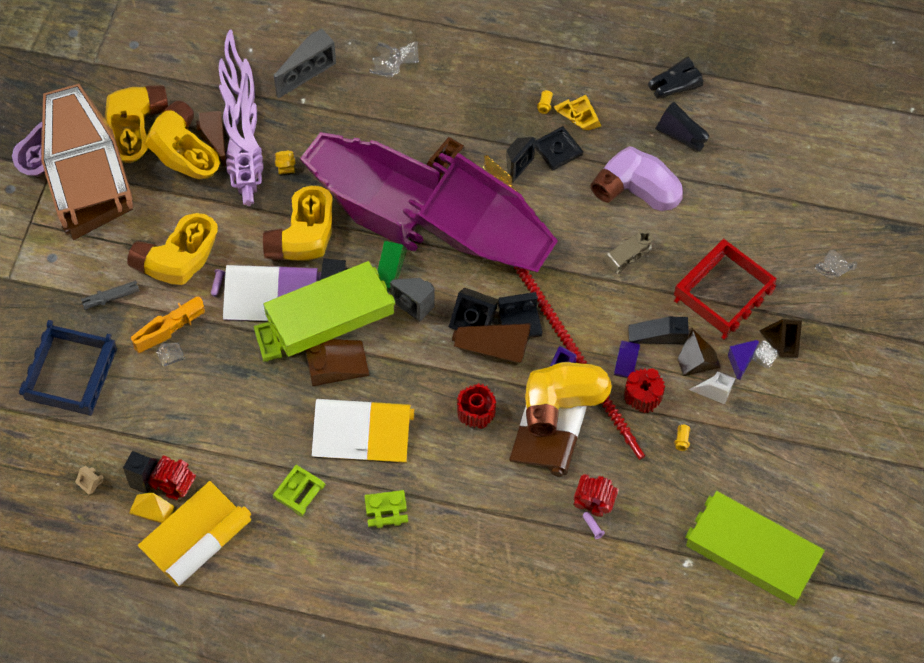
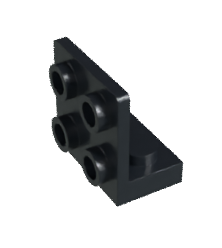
(521, 310)

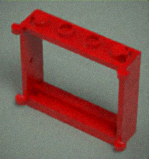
(723, 249)

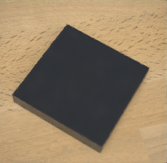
(558, 148)

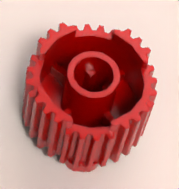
(644, 389)
(476, 406)
(172, 477)
(595, 495)

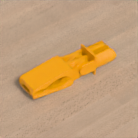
(162, 327)

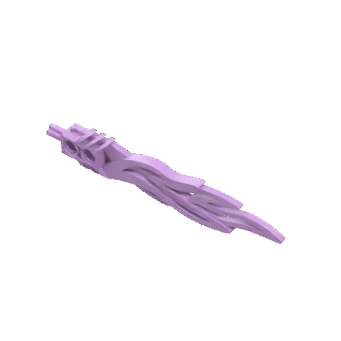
(242, 154)

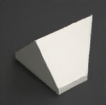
(716, 387)

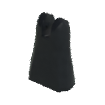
(676, 79)
(681, 127)

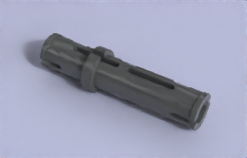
(109, 295)

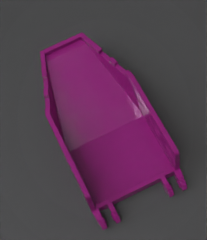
(372, 183)
(483, 216)

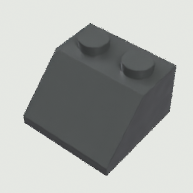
(413, 296)

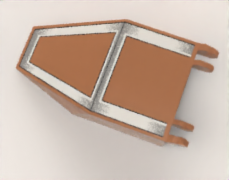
(80, 154)

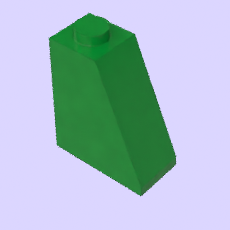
(391, 262)

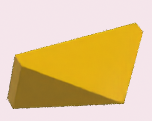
(151, 507)

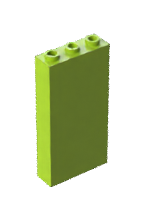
(329, 308)
(754, 547)

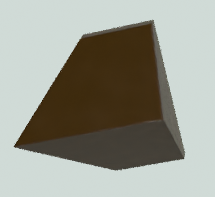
(784, 337)
(697, 355)

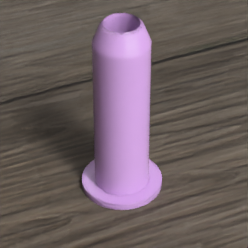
(217, 282)
(593, 525)

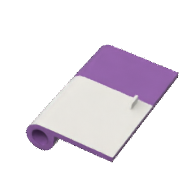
(253, 285)

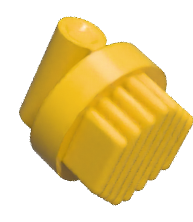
(285, 162)

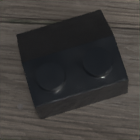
(473, 309)

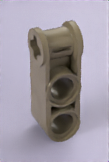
(629, 251)

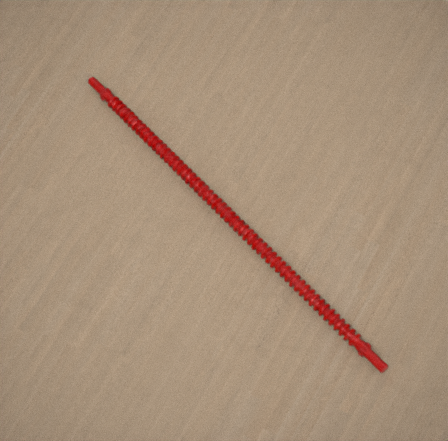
(567, 341)

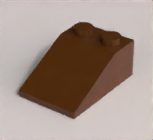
(336, 361)

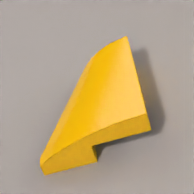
(579, 112)

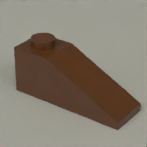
(212, 132)
(449, 148)

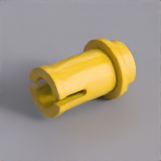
(544, 104)
(681, 442)

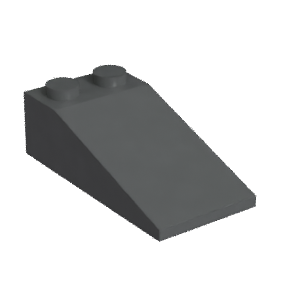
(308, 61)

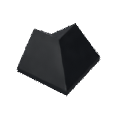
(519, 156)

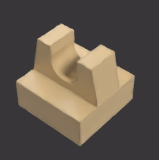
(88, 479)

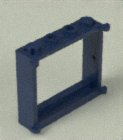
(97, 379)

